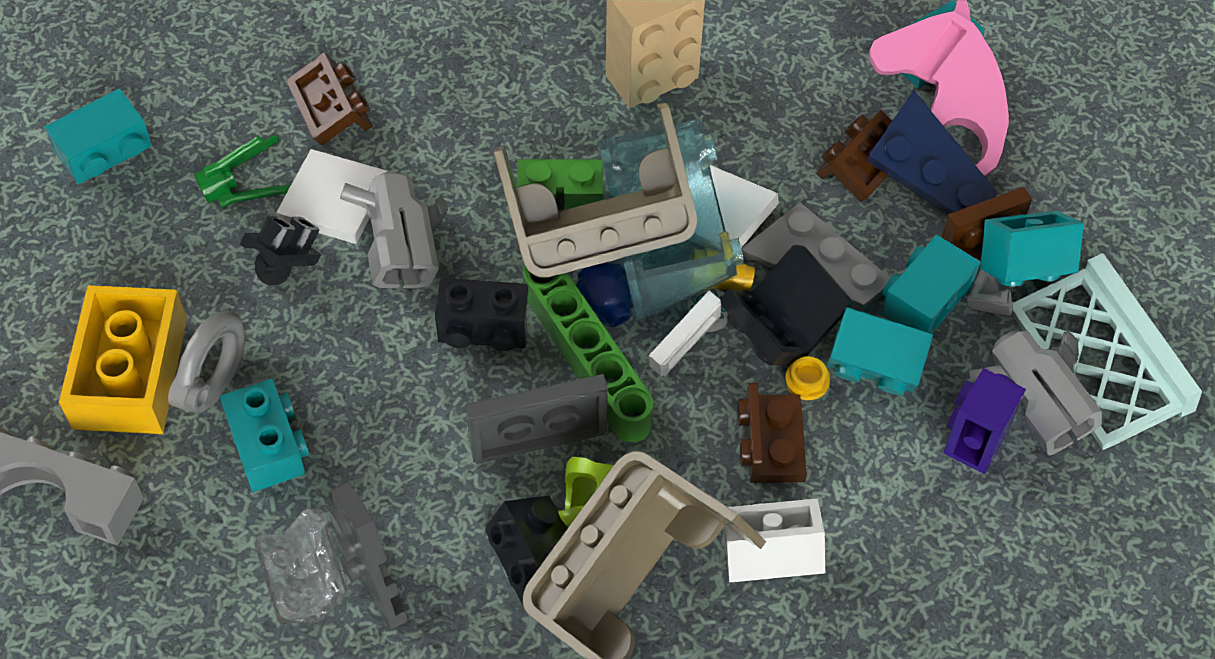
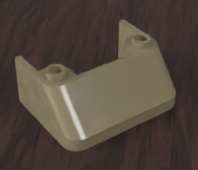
(608, 228)
(615, 548)

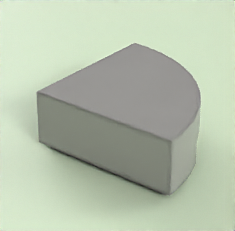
(990, 295)

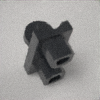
(281, 247)

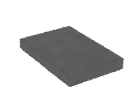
(537, 418)

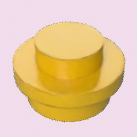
(807, 378)

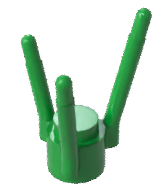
(217, 178)

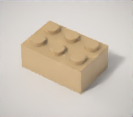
(652, 46)

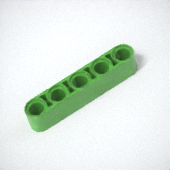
(605, 358)

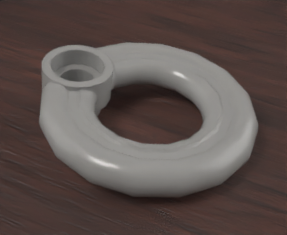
(188, 388)

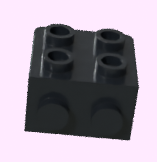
(788, 308)

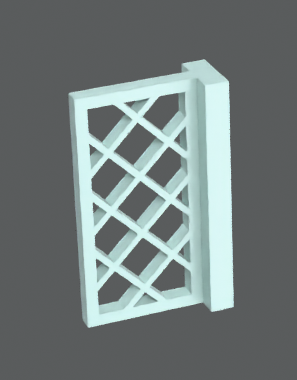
(1140, 340)

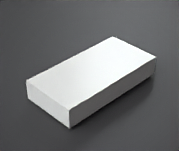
(685, 334)

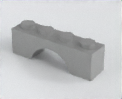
(97, 498)

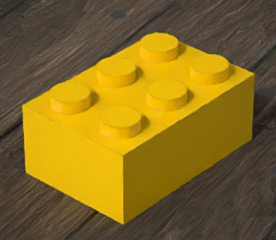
(123, 360)

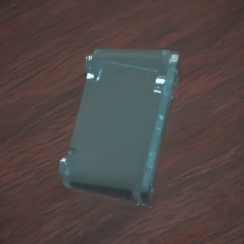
(682, 270)

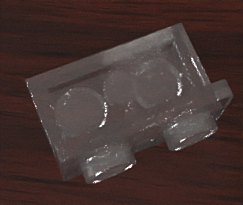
(302, 570)

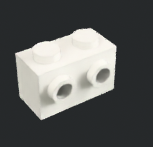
(793, 541)

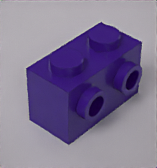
(982, 419)

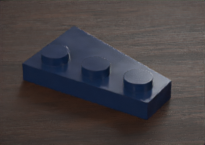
(929, 160)

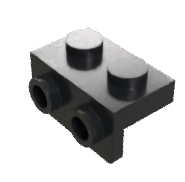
(482, 313)
(524, 536)

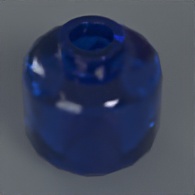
(607, 292)

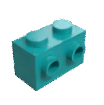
(98, 136)
(1031, 247)
(930, 285)
(879, 352)
(263, 434)

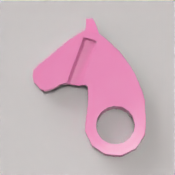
(962, 67)

